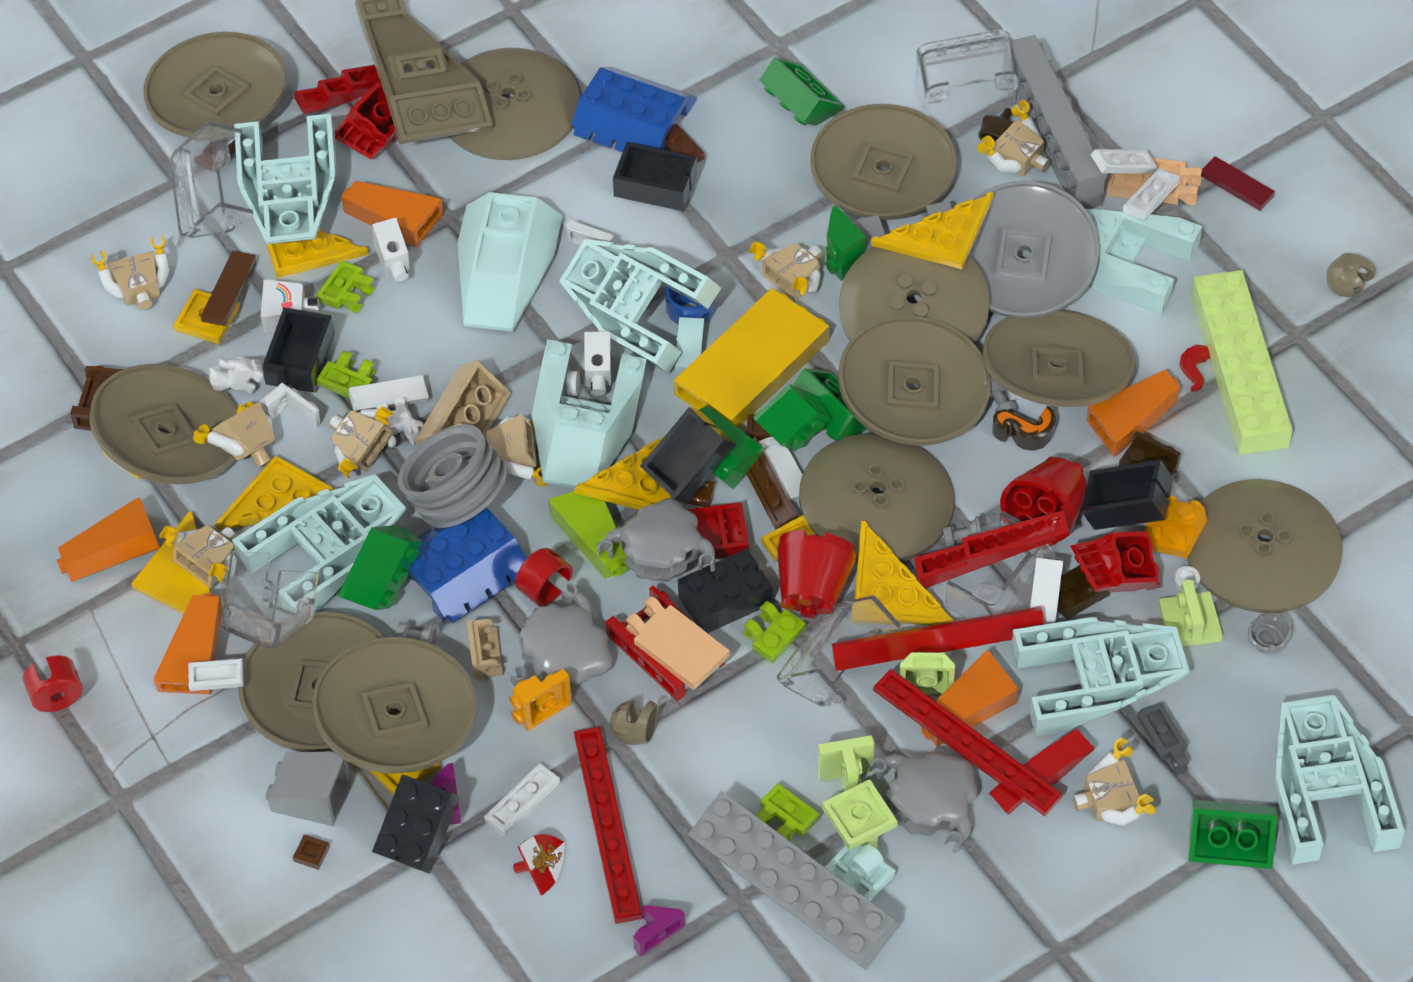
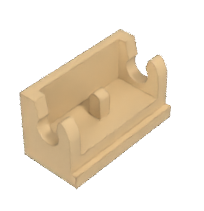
(484, 648)

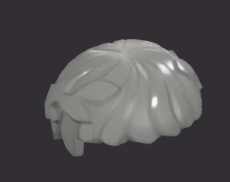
(1270, 633)

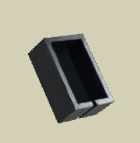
(655, 176)
(298, 349)
(687, 455)
(1127, 495)
(725, 594)
(416, 824)

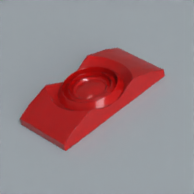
(723, 527)

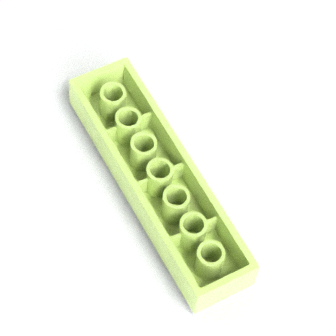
(1241, 362)

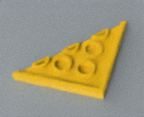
(940, 236)
(306, 255)
(625, 482)
(270, 491)
(166, 580)
(893, 583)

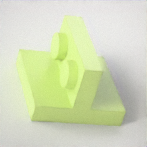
(1192, 615)
(845, 760)
(859, 815)

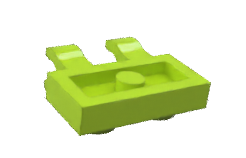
(341, 283)
(339, 378)
(778, 636)
(790, 810)

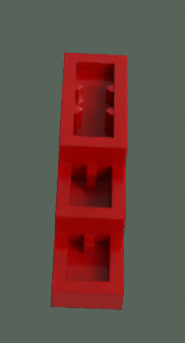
(336, 91)
(1049, 765)

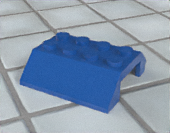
(628, 110)
(464, 562)

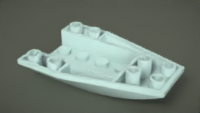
(503, 257)

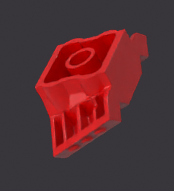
(368, 124)
(1118, 562)

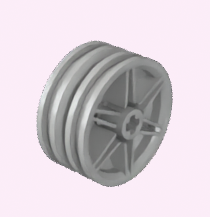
(452, 476)

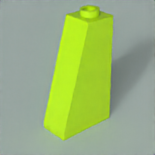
(586, 524)

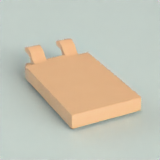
(1126, 184)
(677, 643)

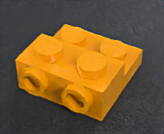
(1179, 530)
(538, 700)

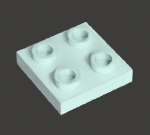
(862, 869)

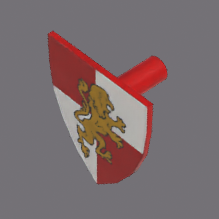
(543, 859)

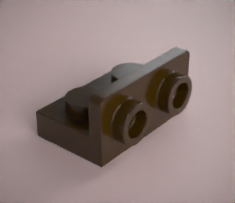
(1147, 449)
(1077, 593)

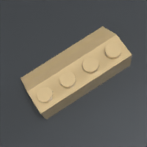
(470, 399)

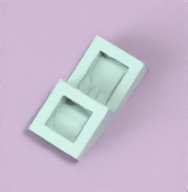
(689, 341)

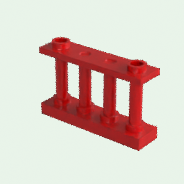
(625, 641)

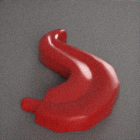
(1189, 360)

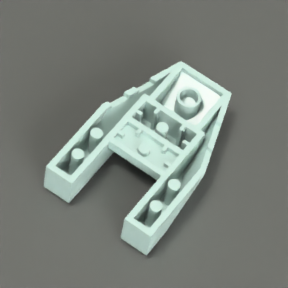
(287, 192)
(1120, 244)
(617, 285)
(580, 435)
(327, 527)
(1113, 663)
(1326, 759)

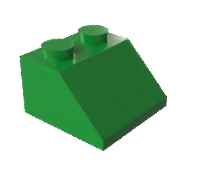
(844, 244)
(793, 417)

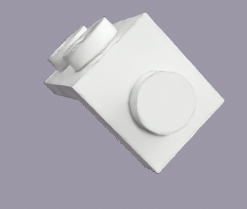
(282, 397)

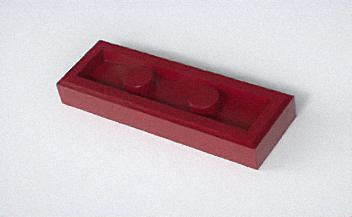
(1237, 183)

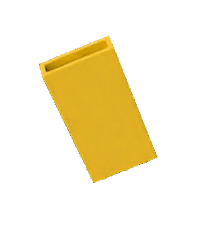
(753, 358)

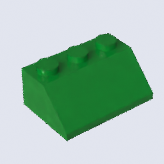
(800, 92)
(826, 387)
(740, 457)
(381, 567)
(1232, 834)

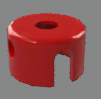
(534, 576)
(56, 692)

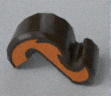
(1023, 431)

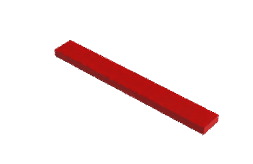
(933, 638)
(967, 742)
(607, 825)

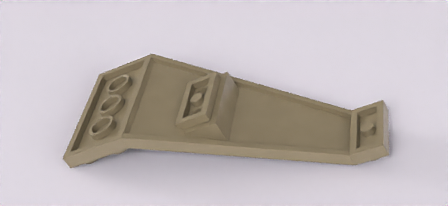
(426, 100)

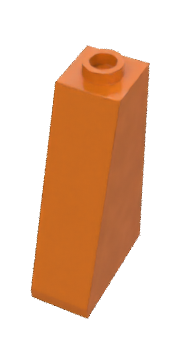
(377, 203)
(1132, 410)
(108, 542)
(193, 642)
(978, 694)

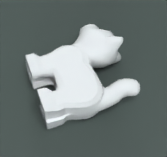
(238, 376)
(402, 421)

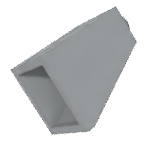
(309, 786)

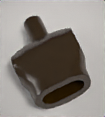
(995, 125)

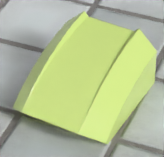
(928, 672)

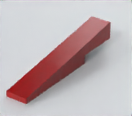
(989, 548)

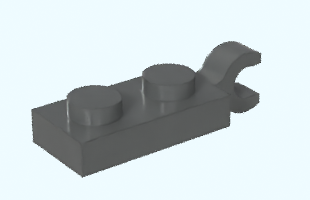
(1165, 736)

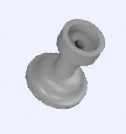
(996, 392)
(952, 536)
(429, 634)

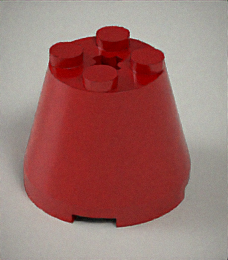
(1046, 490)
(813, 571)

